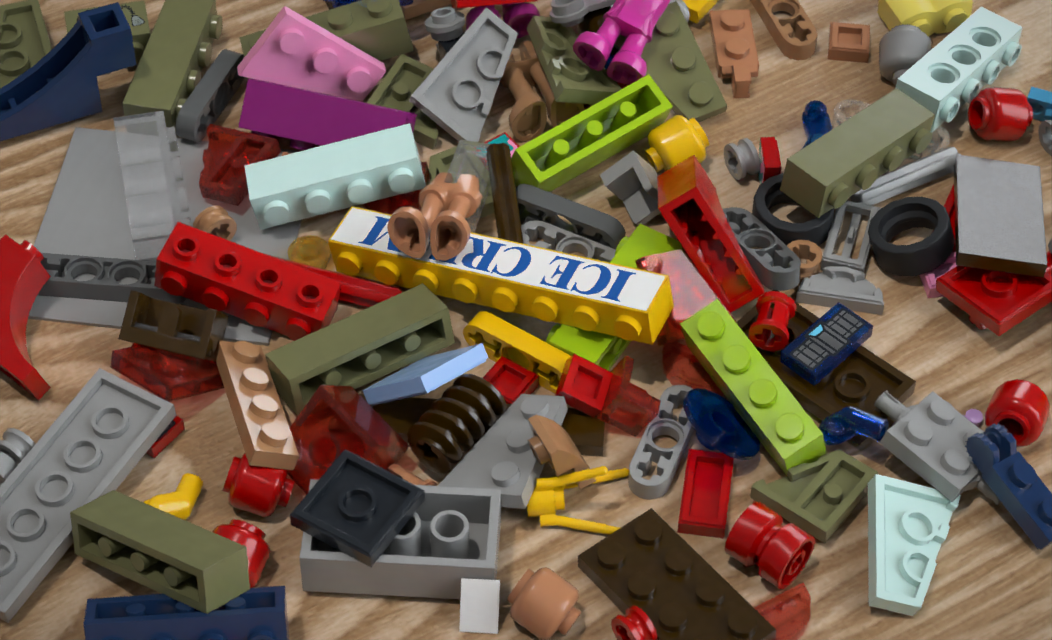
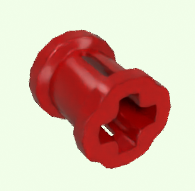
(772, 321)

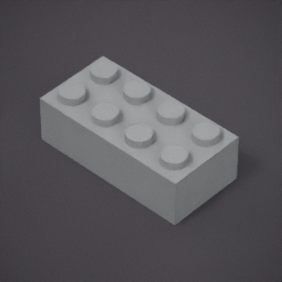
(444, 540)

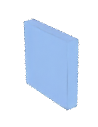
(425, 375)

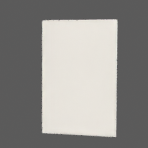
(479, 605)

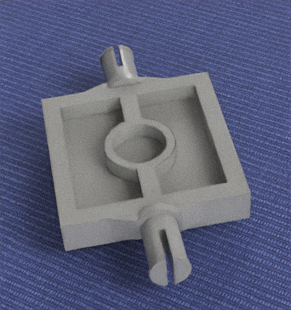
(933, 444)

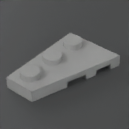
(466, 79)
(503, 454)

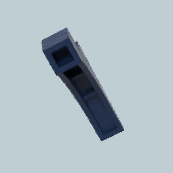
(65, 79)

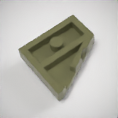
(397, 89)

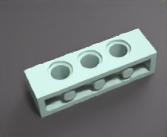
(962, 64)

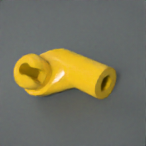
(182, 500)

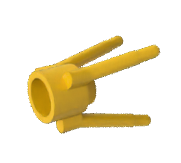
(549, 497)

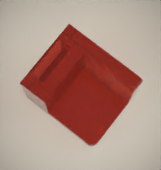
(627, 404)

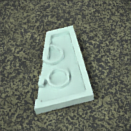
(903, 541)

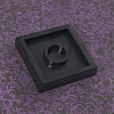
(357, 507)

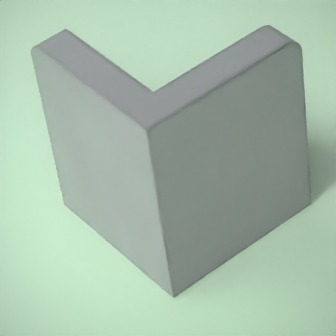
(636, 185)

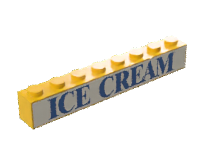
(512, 279)

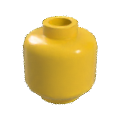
(676, 142)

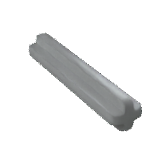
(908, 177)

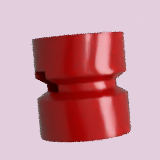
(764, 542)

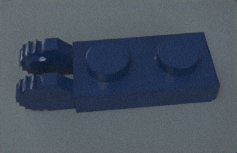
(1013, 482)

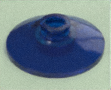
(719, 425)

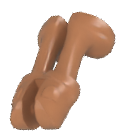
(441, 218)

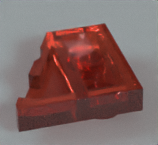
(688, 291)
(167, 373)

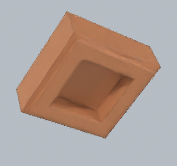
(849, 42)

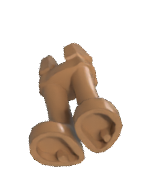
(529, 111)

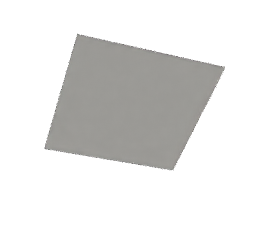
(92, 219)

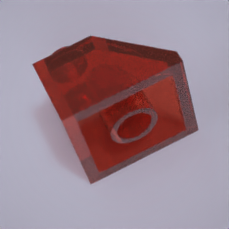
(352, 427)

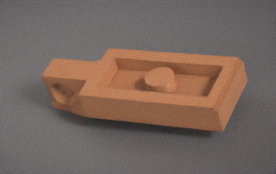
(734, 48)

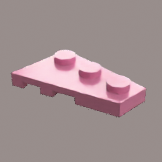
(310, 58)

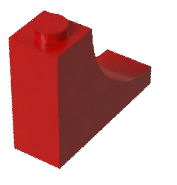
(698, 221)
(20, 283)

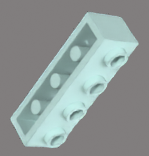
(334, 176)

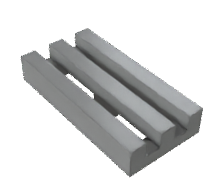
(829, 257)

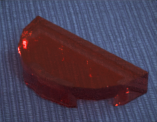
(684, 369)
(788, 612)

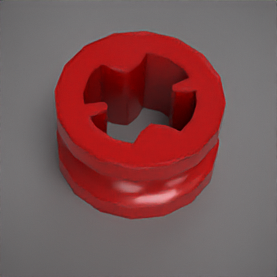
(634, 626)

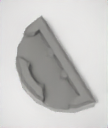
(842, 286)

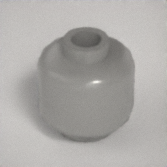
(901, 50)

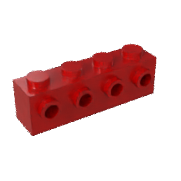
(245, 283)

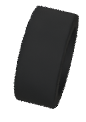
(769, 195)
(916, 257)

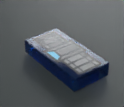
(826, 343)

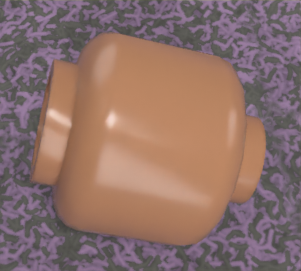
(544, 603)

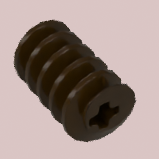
(455, 422)

